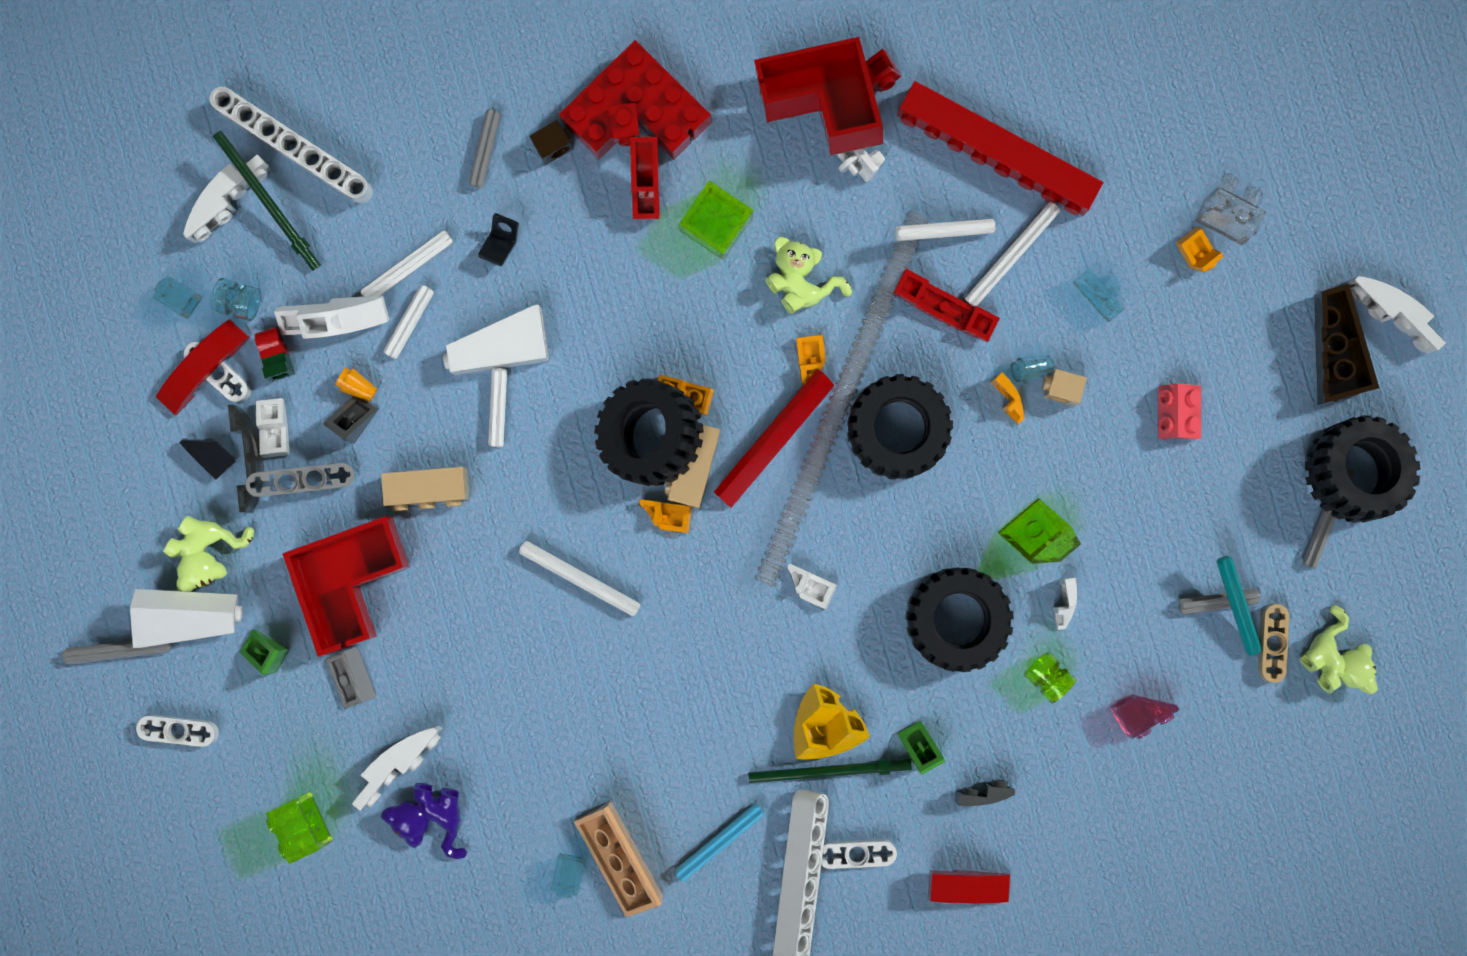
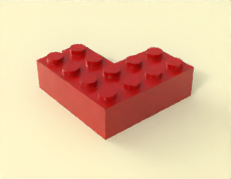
(825, 80)
(661, 104)
(330, 577)

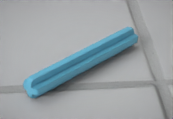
(719, 842)

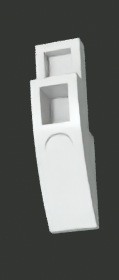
(214, 203)
(1389, 303)
(332, 319)
(401, 756)

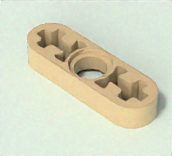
(1282, 651)

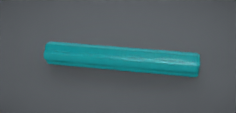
(1239, 605)

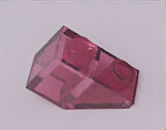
(1139, 714)

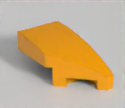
(810, 355)
(1007, 389)
(668, 516)

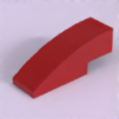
(645, 177)
(968, 887)

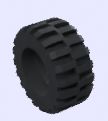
(909, 391)
(618, 425)
(1394, 464)
(995, 627)

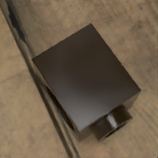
(552, 141)

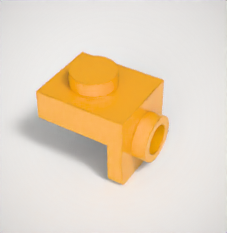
(1198, 250)

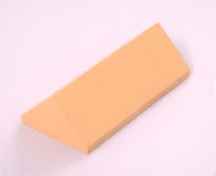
(619, 860)

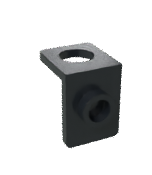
(499, 242)

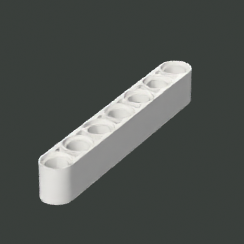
(282, 137)
(801, 874)

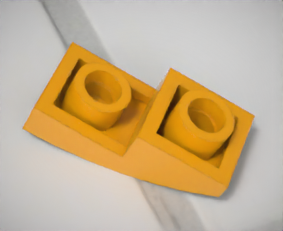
(699, 394)

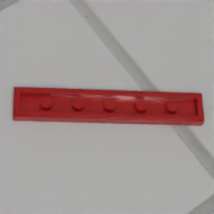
(774, 438)

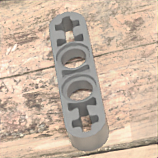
(300, 483)

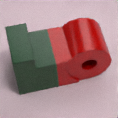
(273, 354)

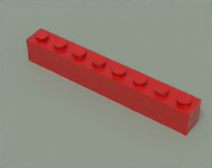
(999, 149)

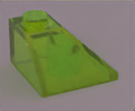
(1040, 534)

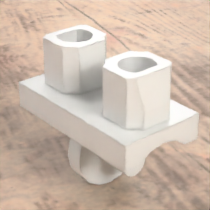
(862, 163)

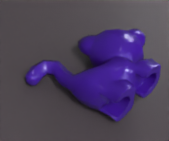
(412, 819)

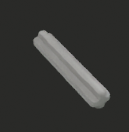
(484, 148)
(1214, 602)

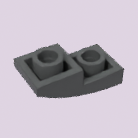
(992, 793)

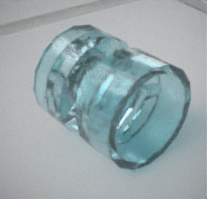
(235, 299)

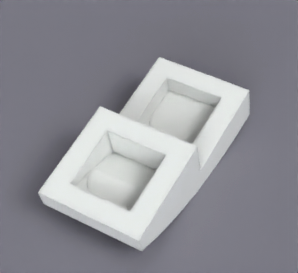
(272, 427)

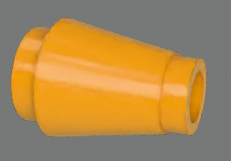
(355, 384)

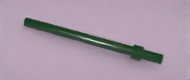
(299, 244)
(882, 767)

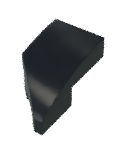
(209, 455)

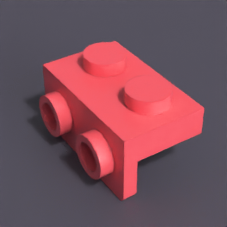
(1179, 411)

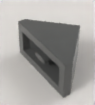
(351, 419)

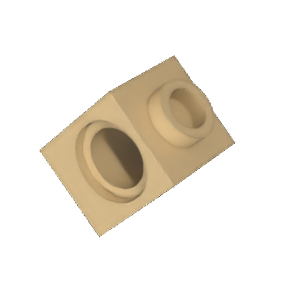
(1064, 387)

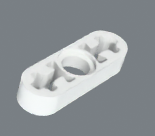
(226, 390)
(196, 740)
(876, 846)

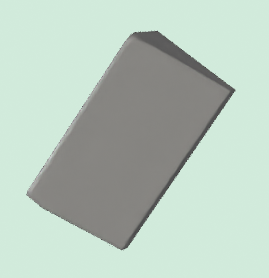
(350, 677)

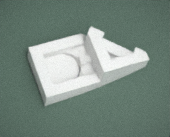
(811, 587)
(1069, 594)

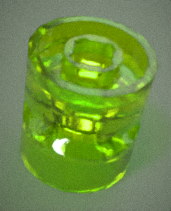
(1051, 679)

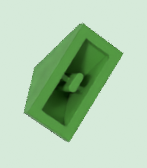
(263, 652)
(921, 748)

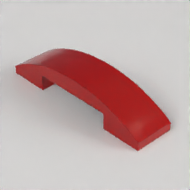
(945, 307)
(200, 364)

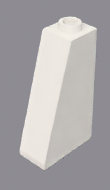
(504, 344)
(181, 616)

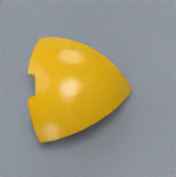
(825, 725)

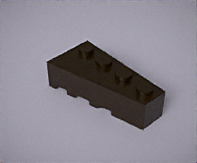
(1341, 347)

